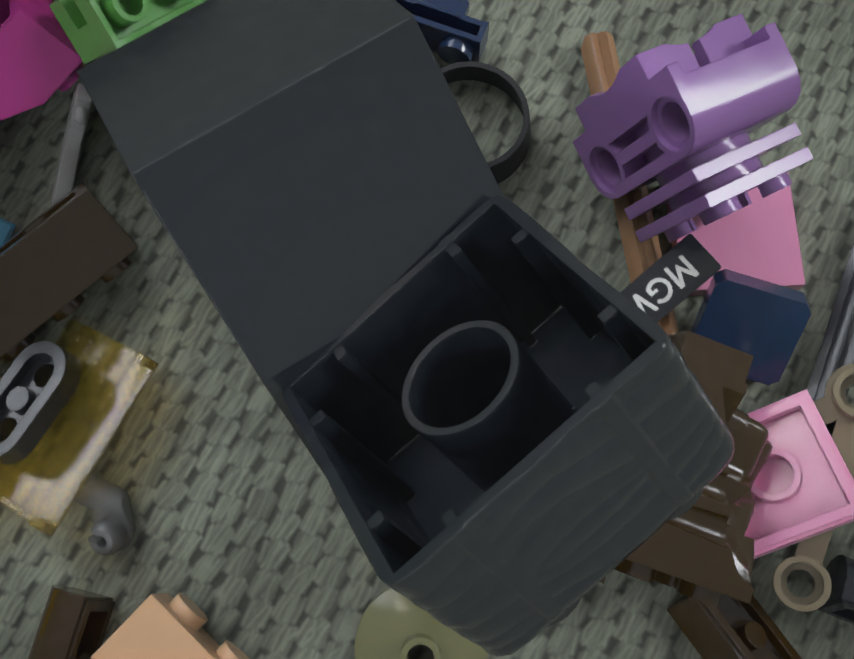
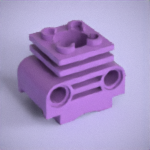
(689, 124)

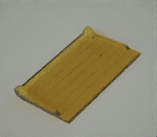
(59, 466)

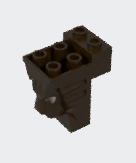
(706, 546)

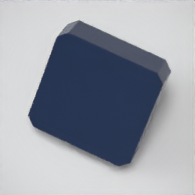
(754, 319)

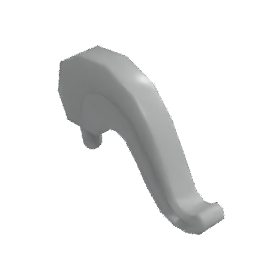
(72, 143)

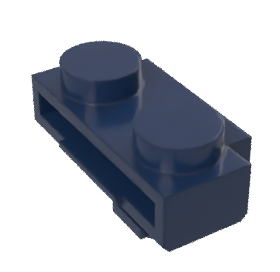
(449, 28)

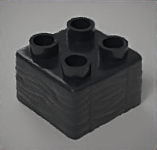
(505, 429)

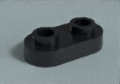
(33, 396)

